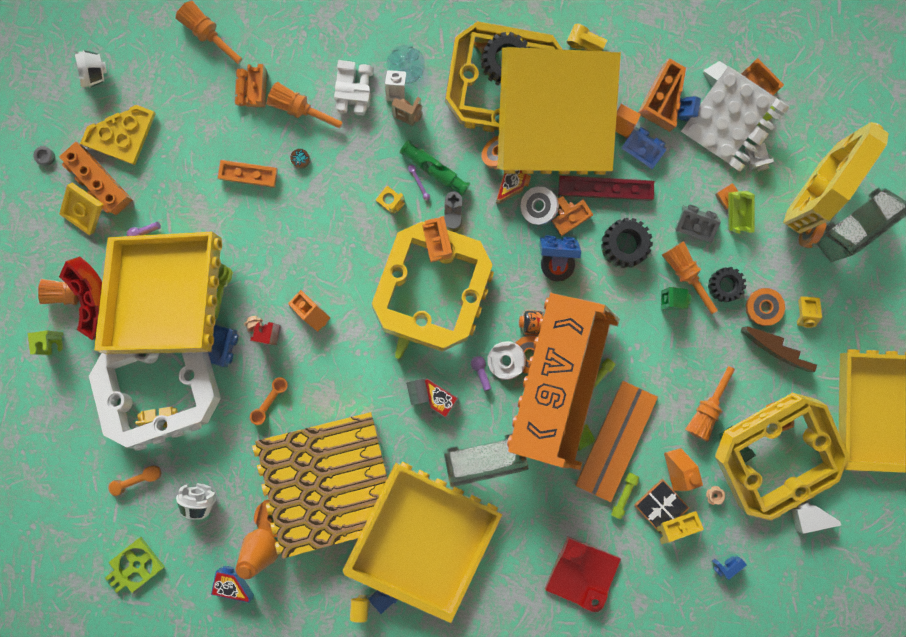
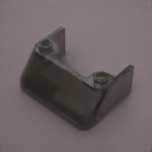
(863, 225)
(482, 462)

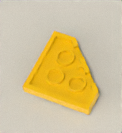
(120, 134)

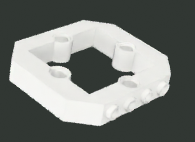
(114, 417)

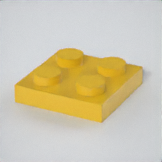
(80, 208)

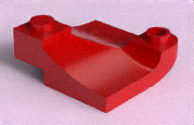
(583, 574)

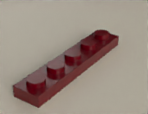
(606, 188)

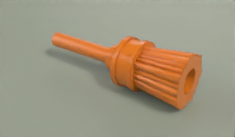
(203, 27)
(296, 104)
(688, 271)
(55, 292)
(709, 410)

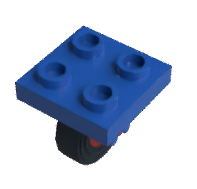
(558, 257)

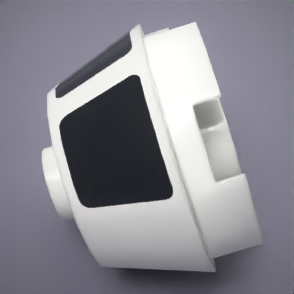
(90, 68)
(195, 501)

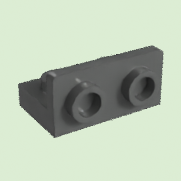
(698, 223)

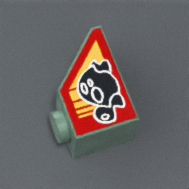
(439, 399)

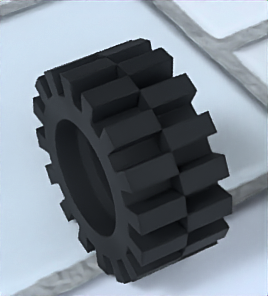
(738, 282)

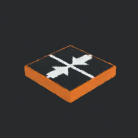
(661, 504)

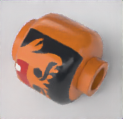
(530, 322)

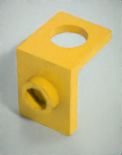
(396, 205)

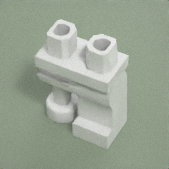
(352, 93)

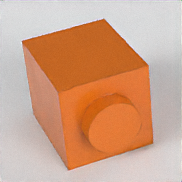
(626, 120)

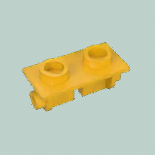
(149, 415)

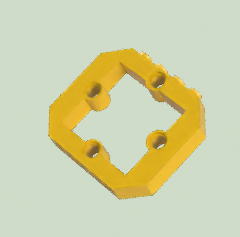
(461, 62)
(836, 178)
(430, 334)
(795, 489)

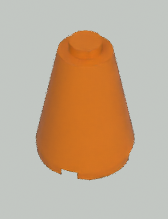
(256, 553)

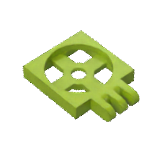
(121, 575)

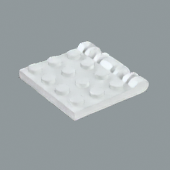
(731, 116)

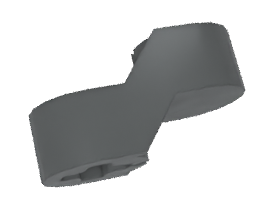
(453, 202)

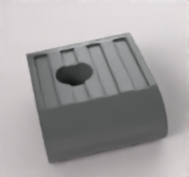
(417, 391)

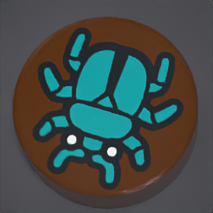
(300, 158)

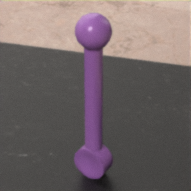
(412, 169)

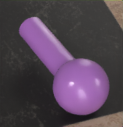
(134, 231)
(478, 364)

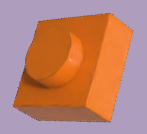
(723, 195)

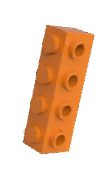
(95, 178)

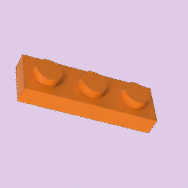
(247, 173)

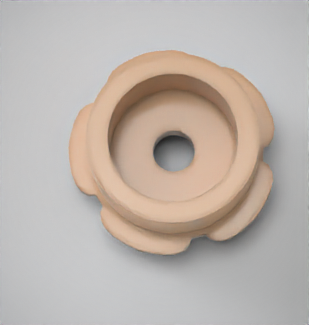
(251, 322)
(720, 495)

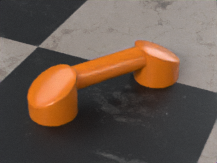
(259, 415)
(149, 474)

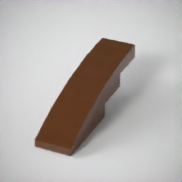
(774, 346)

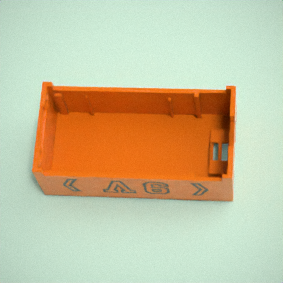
(561, 380)

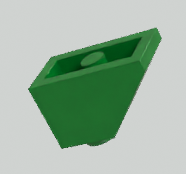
(675, 298)

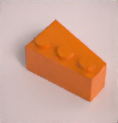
(664, 96)

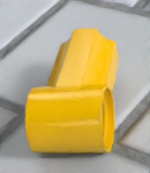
(583, 39)
(359, 609)

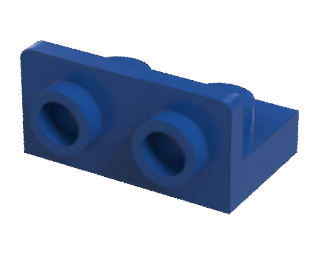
(644, 147)
(223, 344)

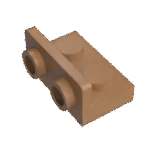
(405, 112)

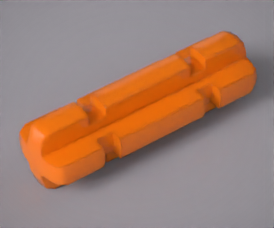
(241, 87)

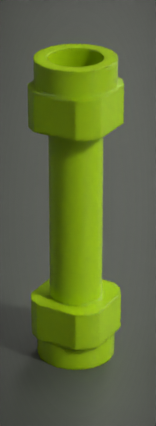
(607, 366)
(618, 511)

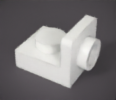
(395, 85)
(759, 159)

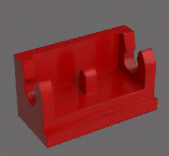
(268, 334)

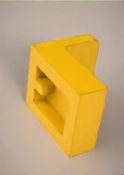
(809, 311)

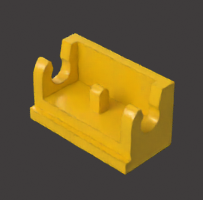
(680, 527)

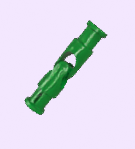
(437, 169)

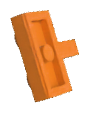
(570, 215)

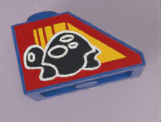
(230, 585)

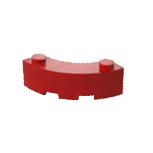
(87, 286)

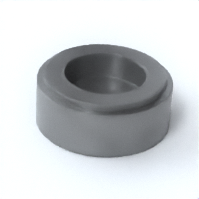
(44, 155)

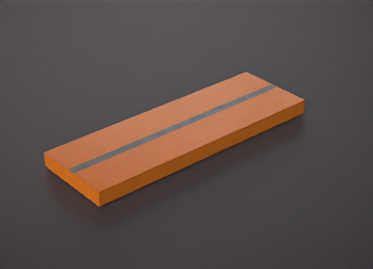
(616, 441)

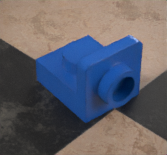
(688, 108)
(731, 567)
(381, 601)

